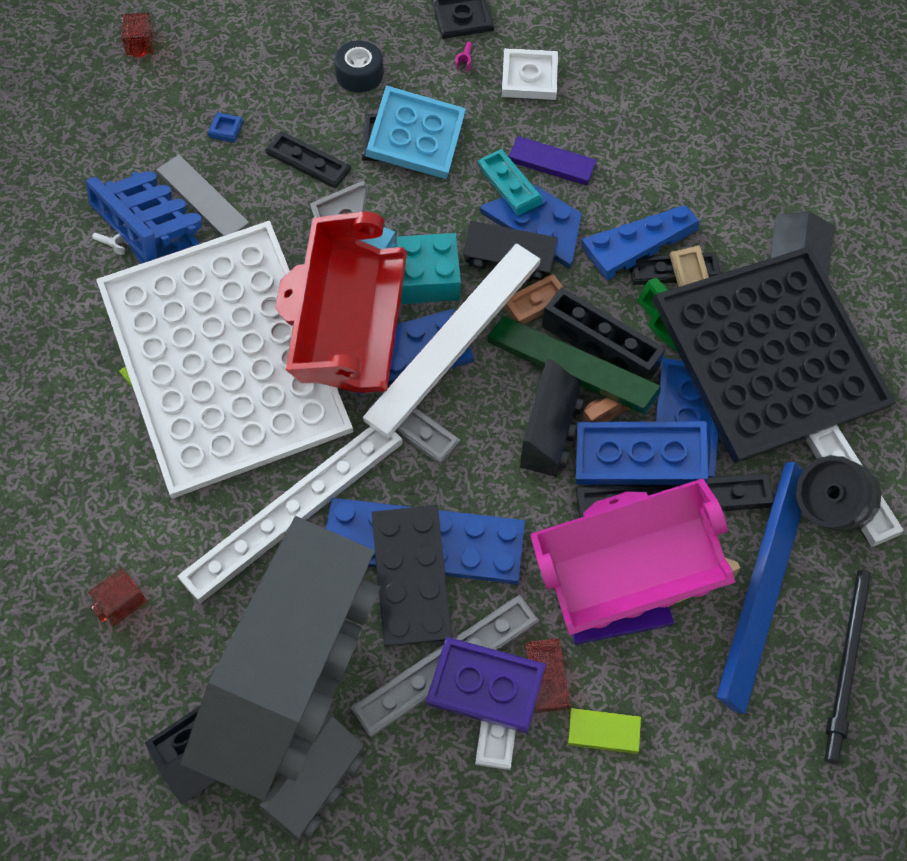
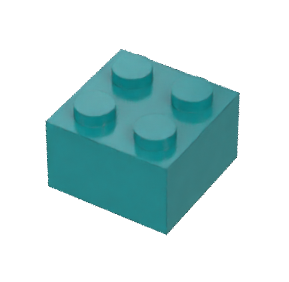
(430, 268)

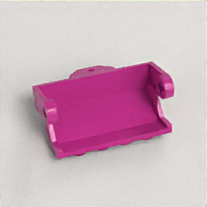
(634, 555)

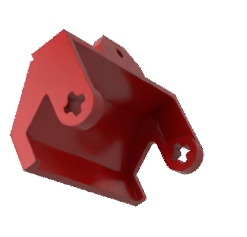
(343, 304)

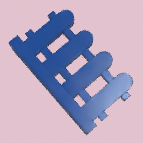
(122, 208)

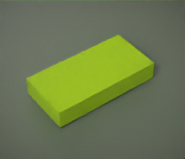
(604, 731)

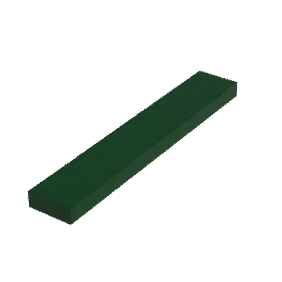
(587, 369)

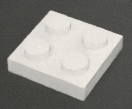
(530, 74)

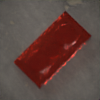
(554, 689)

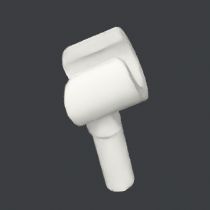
(113, 242)

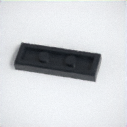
(308, 159)
(661, 268)

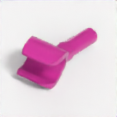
(464, 57)

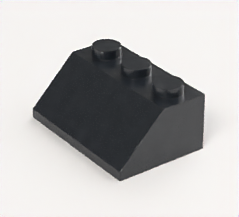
(551, 421)
(167, 752)

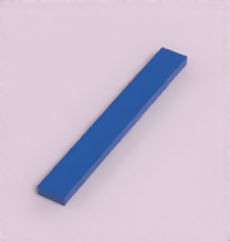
(762, 594)

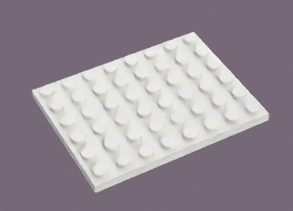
(214, 359)

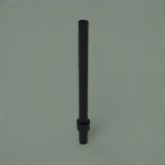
(837, 725)

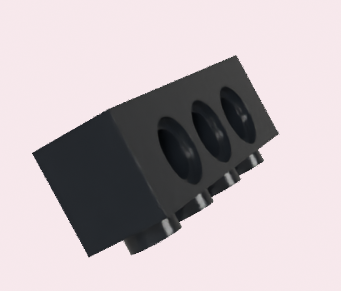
(601, 335)

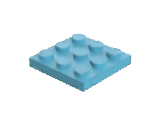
(415, 132)

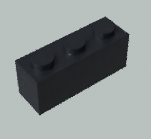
(490, 243)

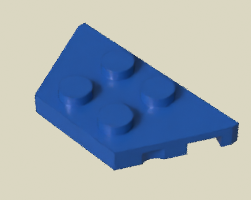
(550, 219)

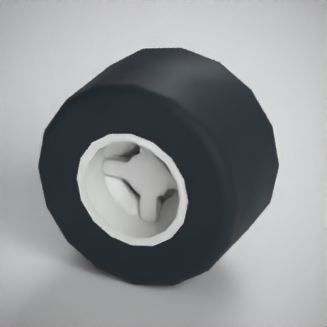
(358, 66)

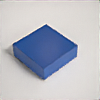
(225, 127)

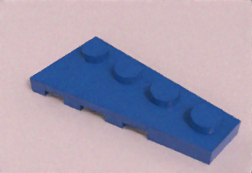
(631, 241)

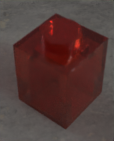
(137, 34)
(116, 598)

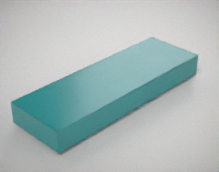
(510, 182)

